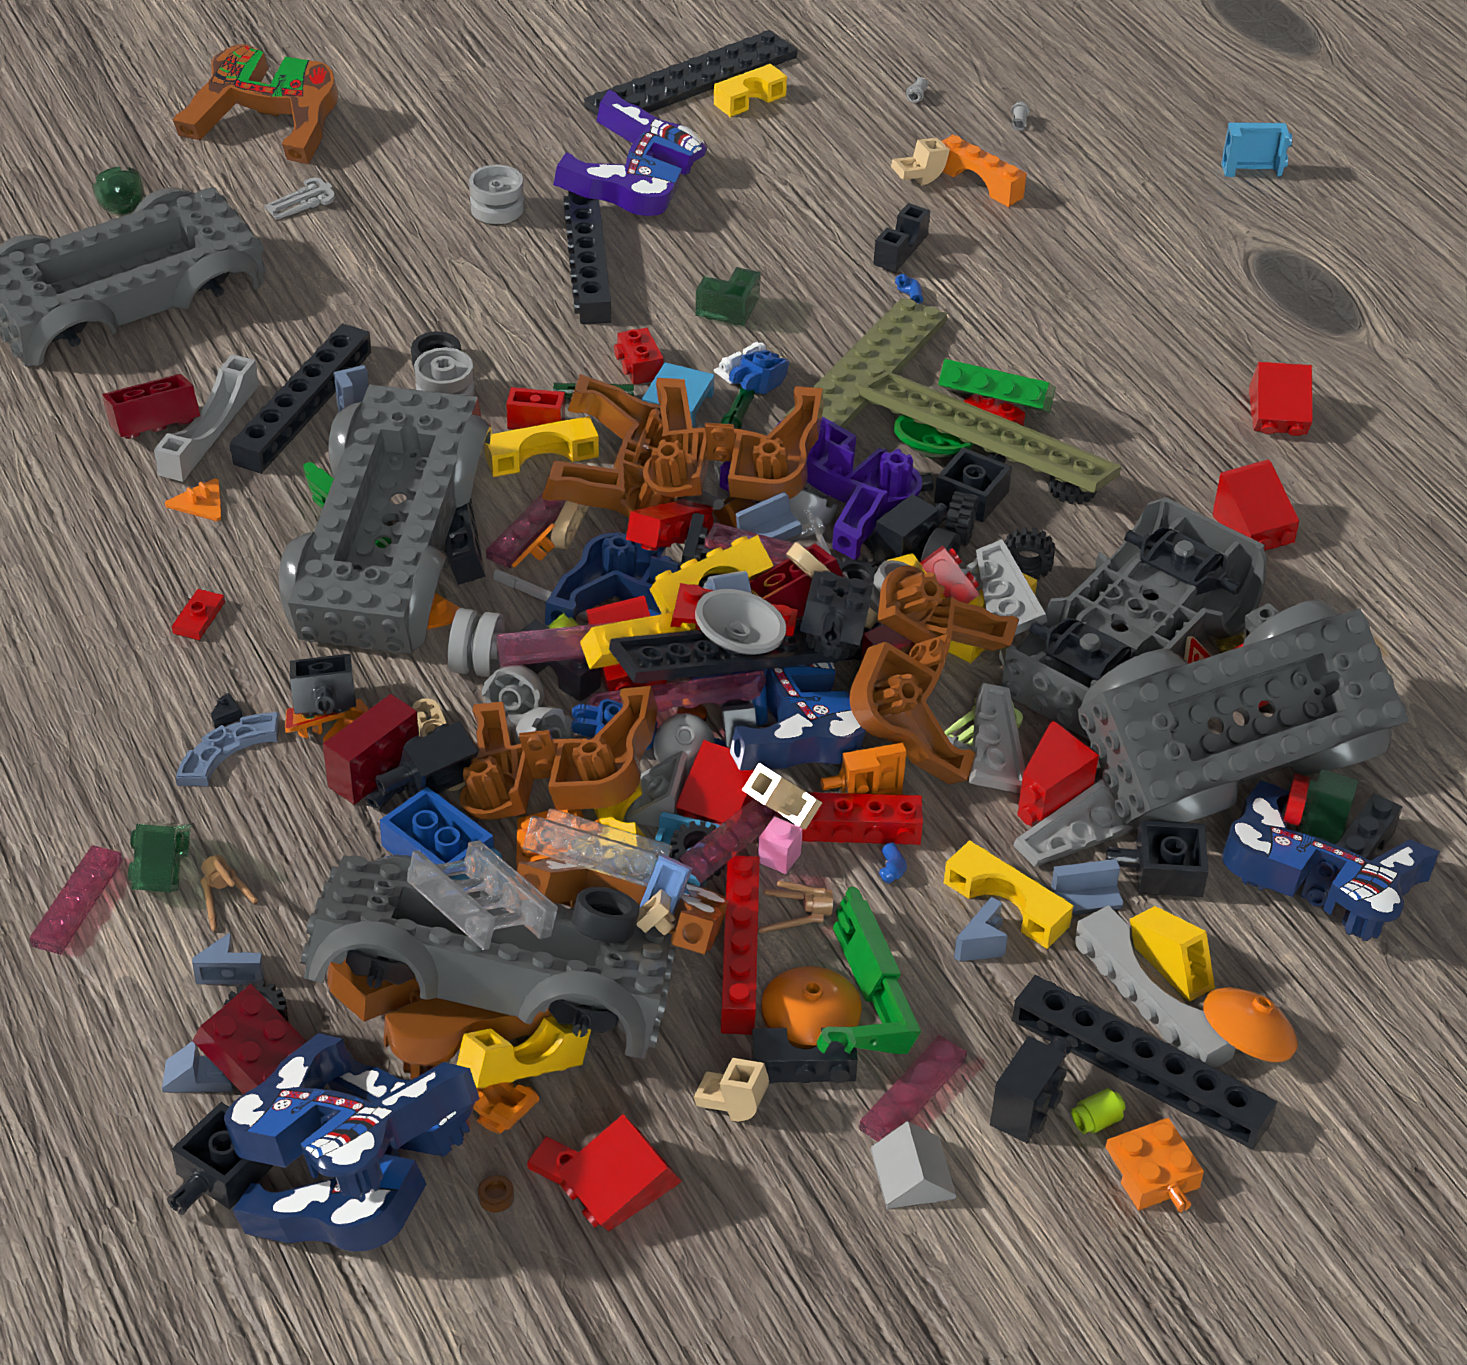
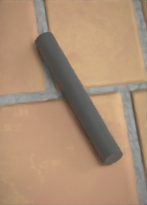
(709, 500)

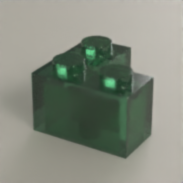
(729, 300)
(1330, 806)
(158, 855)

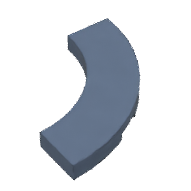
(222, 742)

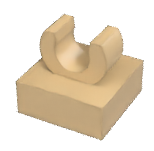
(656, 912)

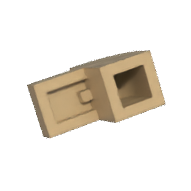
(926, 164)
(782, 796)
(736, 1090)

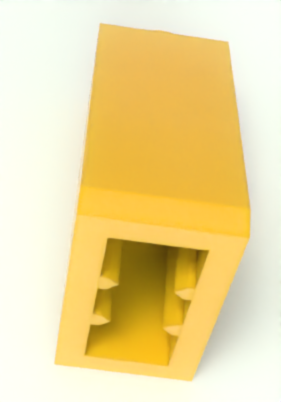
(1175, 951)

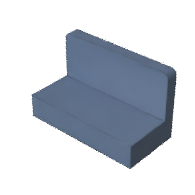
(351, 386)
(770, 518)
(1088, 885)

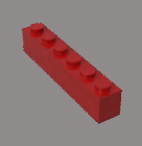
(740, 946)

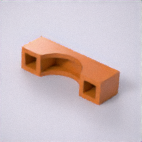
(1002, 179)

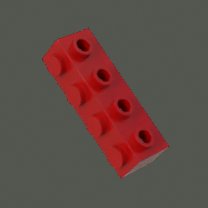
(665, 523)
(895, 821)

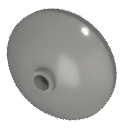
(740, 621)

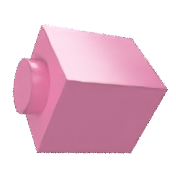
(780, 845)

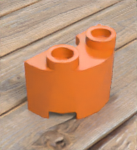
(503, 1105)

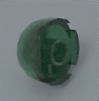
(118, 190)

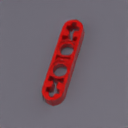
(1296, 799)

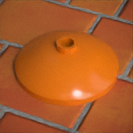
(810, 1000)
(1251, 1023)

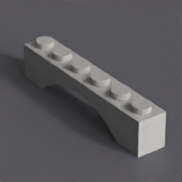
(182, 451)
(1107, 943)

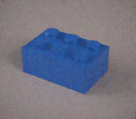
(432, 827)

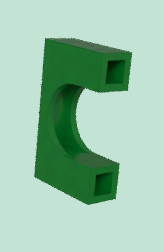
(997, 384)

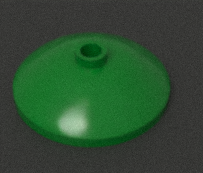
(926, 439)

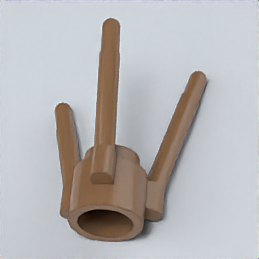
(220, 875)
(816, 901)

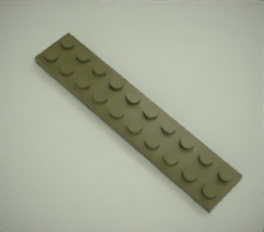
(882, 349)
(990, 431)

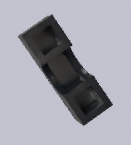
(897, 245)
(572, 674)
(737, 713)
(1372, 827)
(792, 1064)

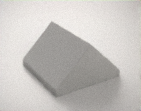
(660, 790)
(912, 1167)

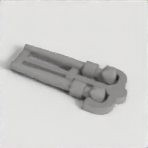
(300, 196)

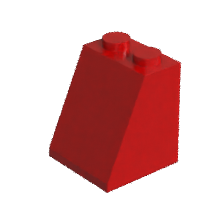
(1281, 398)
(1256, 505)
(614, 676)
(1055, 774)
(714, 786)
(617, 1175)

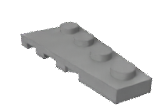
(1006, 588)
(996, 741)
(1074, 827)

